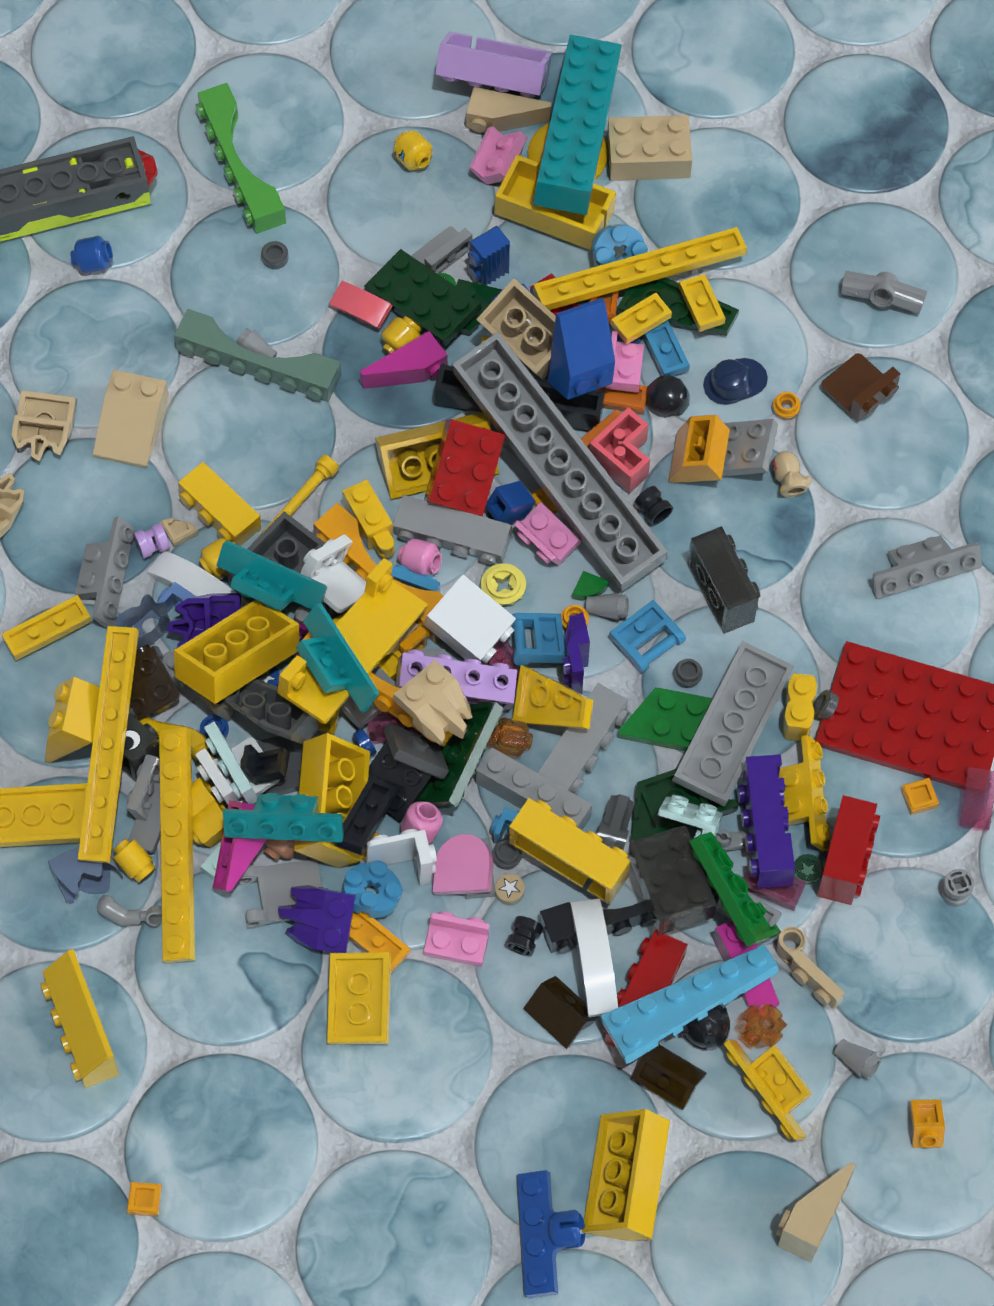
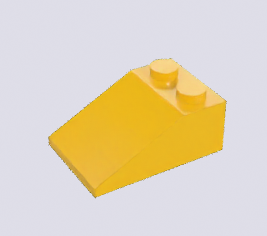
(72, 718)

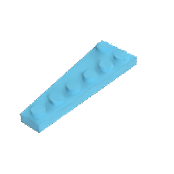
(644, 1022)

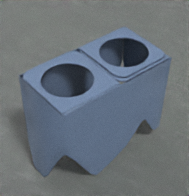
(137, 615)
(80, 875)

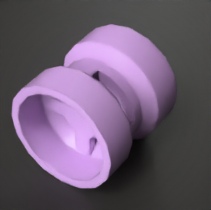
(145, 542)

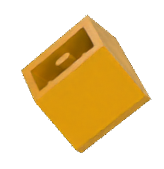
(699, 450)

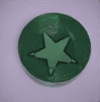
(808, 868)

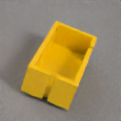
(516, 200)
(569, 850)

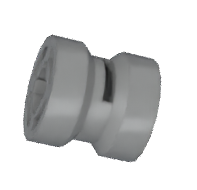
(955, 894)

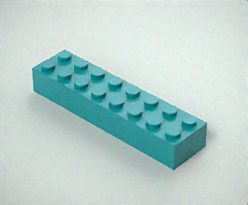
(577, 125)

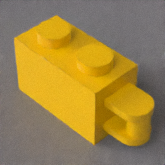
(373, 521)

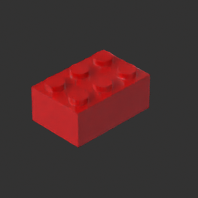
(464, 467)
(849, 850)

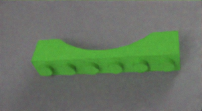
(259, 199)

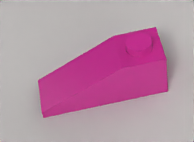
(407, 365)
(235, 855)
(730, 947)

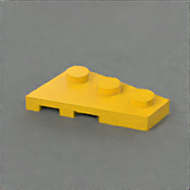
(549, 703)

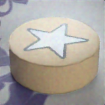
(509, 889)

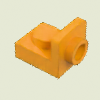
(927, 1123)

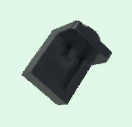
(265, 765)

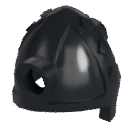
(710, 1031)

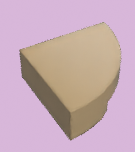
(178, 531)

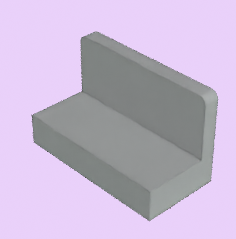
(444, 249)

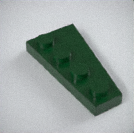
(671, 295)

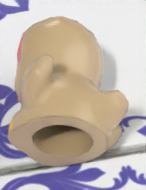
(788, 474)

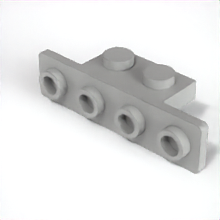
(925, 564)
(104, 571)
(144, 804)

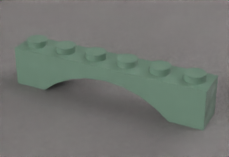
(307, 374)

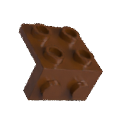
(860, 386)

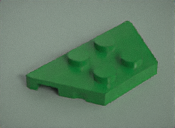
(666, 719)

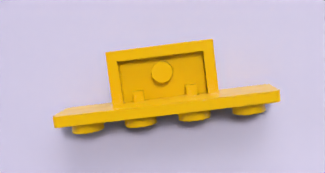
(805, 793)
(776, 1082)

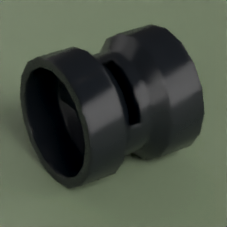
(653, 504)
(524, 936)

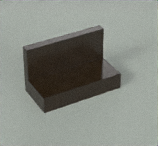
(559, 1011)
(668, 1075)

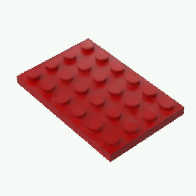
(910, 716)

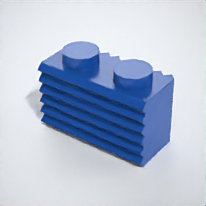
(489, 256)

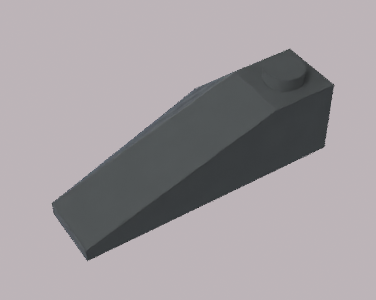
(272, 711)

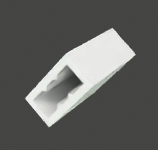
(470, 621)

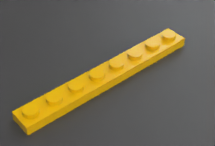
(640, 269)
(108, 744)
(176, 845)

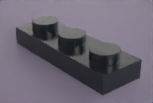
(366, 815)

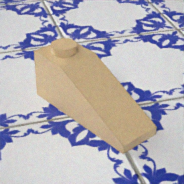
(504, 111)

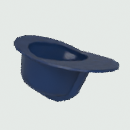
(735, 380)

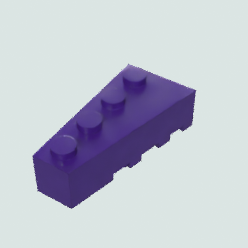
(766, 822)

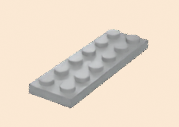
(733, 723)

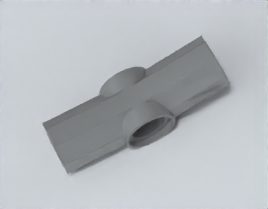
(883, 290)

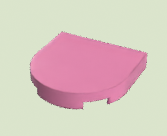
(463, 866)

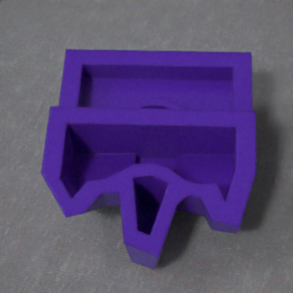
(202, 613)
(577, 653)
(320, 918)

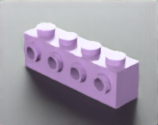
(478, 681)

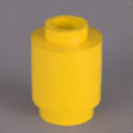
(133, 859)

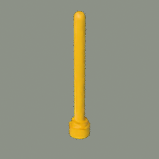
(324, 469)

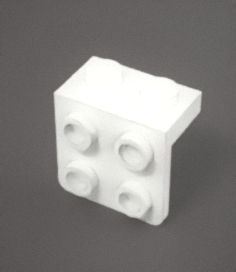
(327, 567)
(211, 770)
(404, 847)

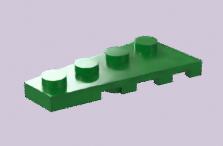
(733, 891)

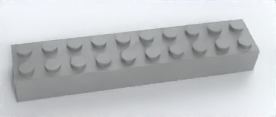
(560, 462)

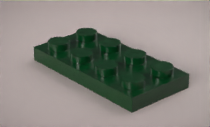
(423, 297)
(463, 756)

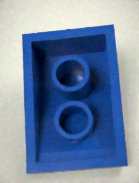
(581, 350)

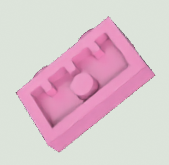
(496, 155)
(627, 365)
(548, 534)
(457, 939)

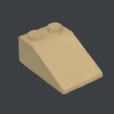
(130, 418)
(810, 1218)

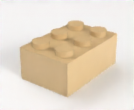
(649, 147)
(523, 325)

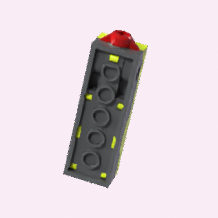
(74, 187)

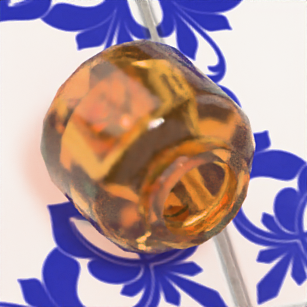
(511, 737)

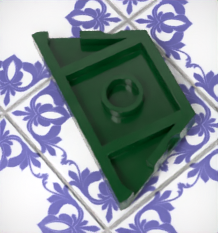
(651, 795)

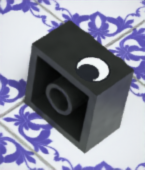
(138, 742)

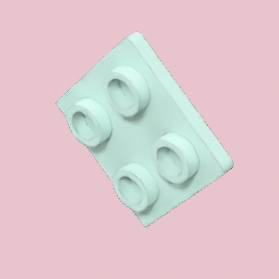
(702, 816)

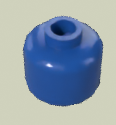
(92, 254)

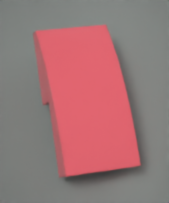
(360, 304)

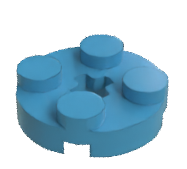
(614, 236)
(378, 877)

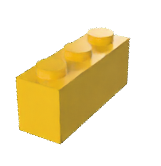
(219, 505)

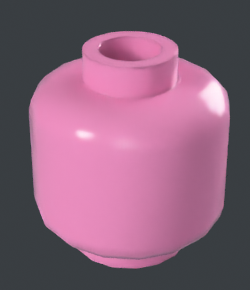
(420, 557)
(423, 817)

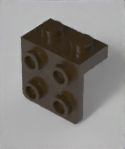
(151, 683)

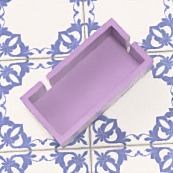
(493, 64)

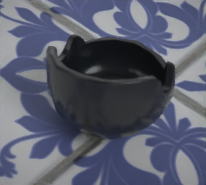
(667, 396)

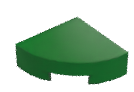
(589, 586)

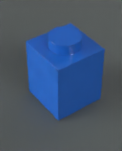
(510, 502)

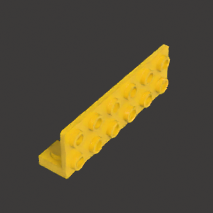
(371, 632)

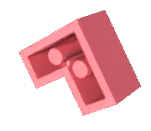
(618, 450)

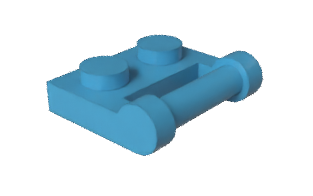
(642, 628)
(547, 638)

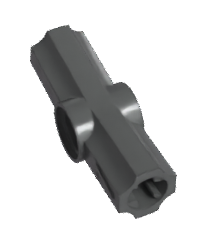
(615, 822)

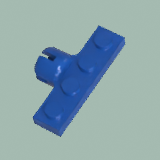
(544, 1233)

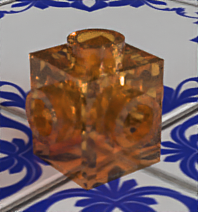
(752, 1025)

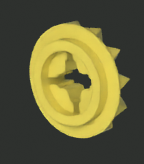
(502, 573)

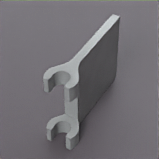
(275, 888)

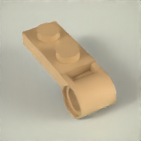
(805, 970)

